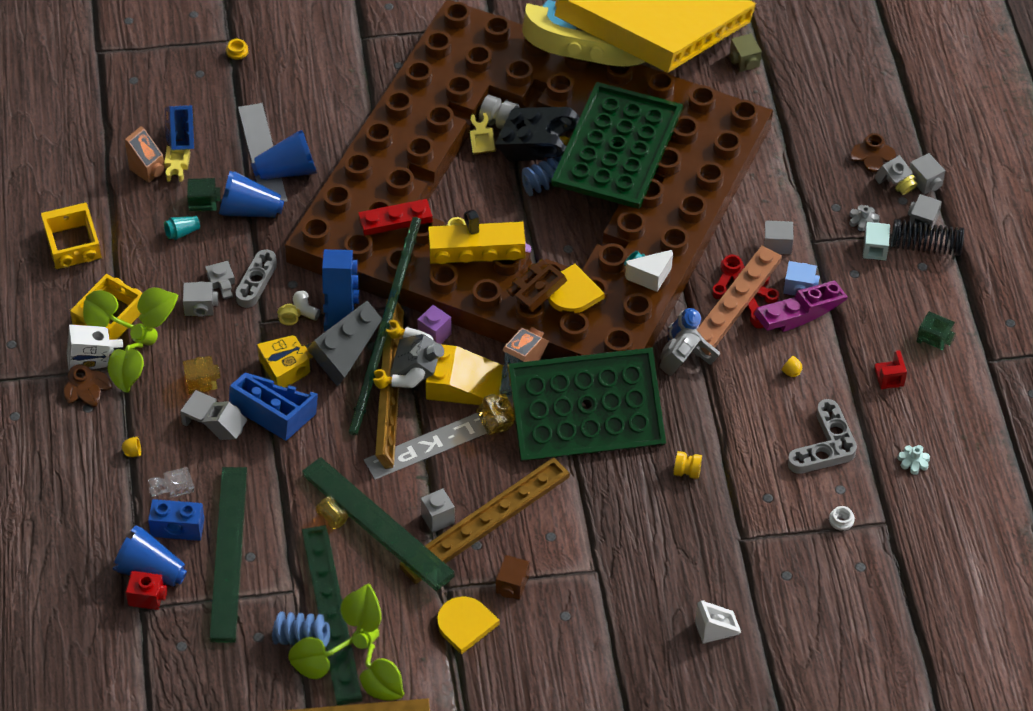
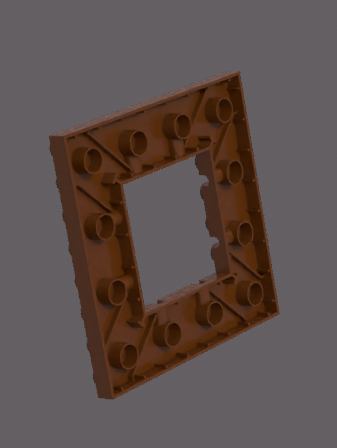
(424, 125)

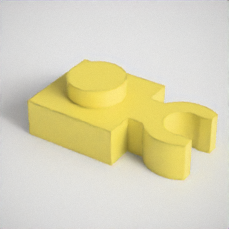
(482, 138)
(176, 162)

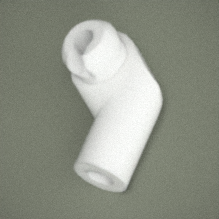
(301, 302)

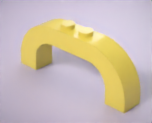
(571, 42)

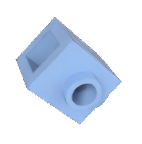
(800, 277)

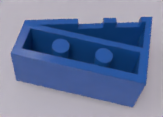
(339, 285)
(272, 406)

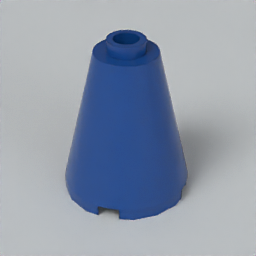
(285, 159)
(248, 198)
(148, 555)

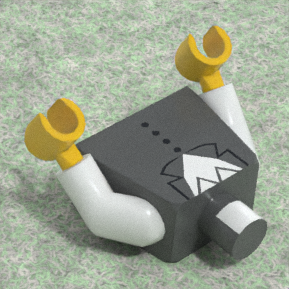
(414, 358)

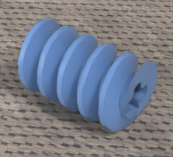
(539, 175)
(291, 631)

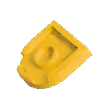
(577, 293)
(465, 622)

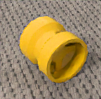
(687, 465)

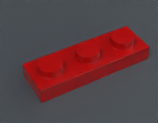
(394, 217)

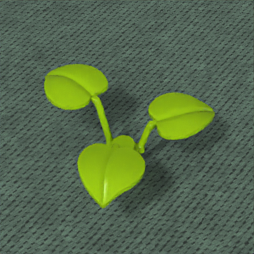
(154, 306)
(362, 610)

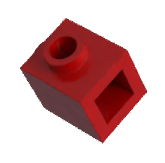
(145, 590)

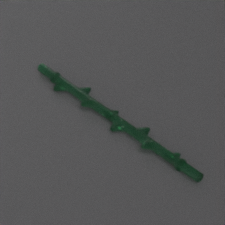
(381, 337)

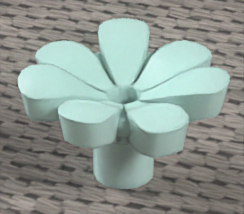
(914, 458)

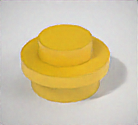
(237, 49)

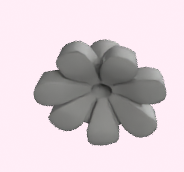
(863, 215)

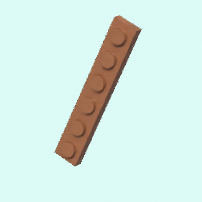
(738, 296)

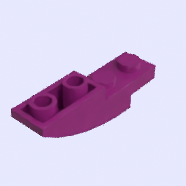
(801, 309)

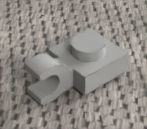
(221, 277)

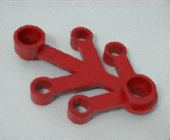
(731, 268)

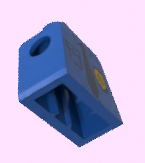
(179, 126)

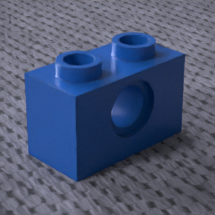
(176, 519)

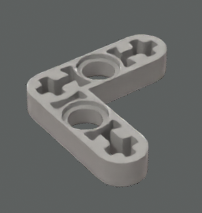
(831, 446)

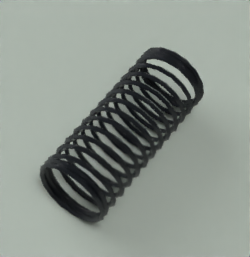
(898, 227)

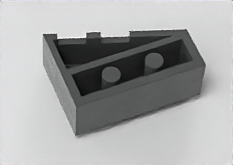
(342, 343)

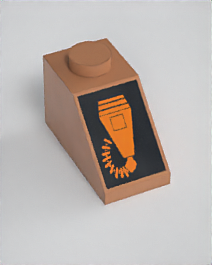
(144, 155)
(527, 345)

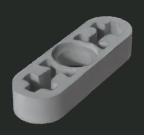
(256, 288)

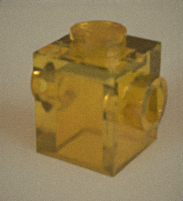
(201, 374)
(496, 413)

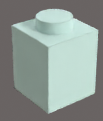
(876, 241)

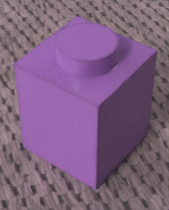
(436, 324)

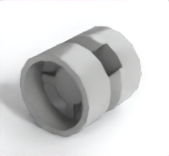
(496, 111)

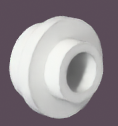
(842, 513)

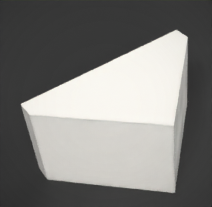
(650, 270)
(715, 622)

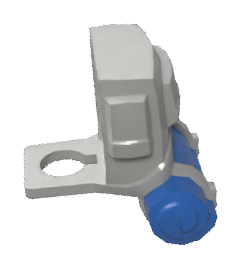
(683, 340)

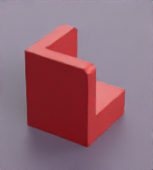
(891, 373)

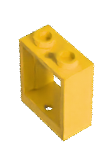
(78, 216)
(121, 292)

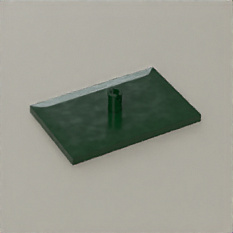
(617, 145)
(613, 385)

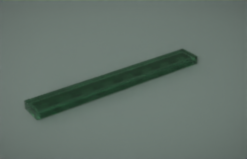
(379, 524)
(228, 555)
(328, 602)

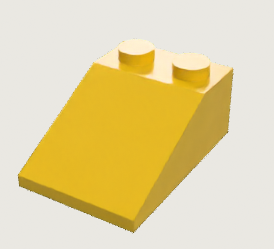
(463, 377)

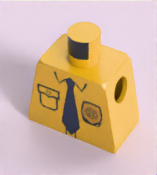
(284, 360)

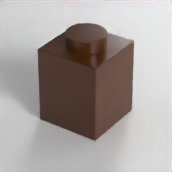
(512, 577)

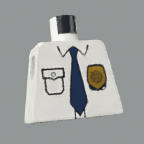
(90, 346)

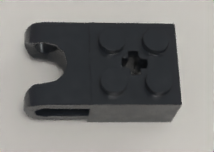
(535, 132)

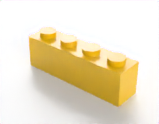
(492, 243)

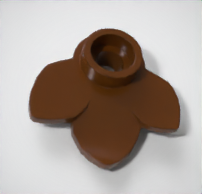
(873, 152)
(86, 388)

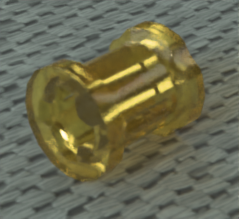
(331, 512)

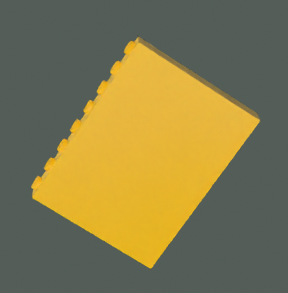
(658, 30)

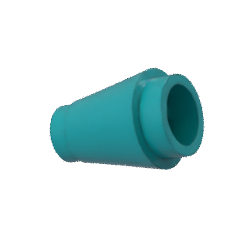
(180, 226)

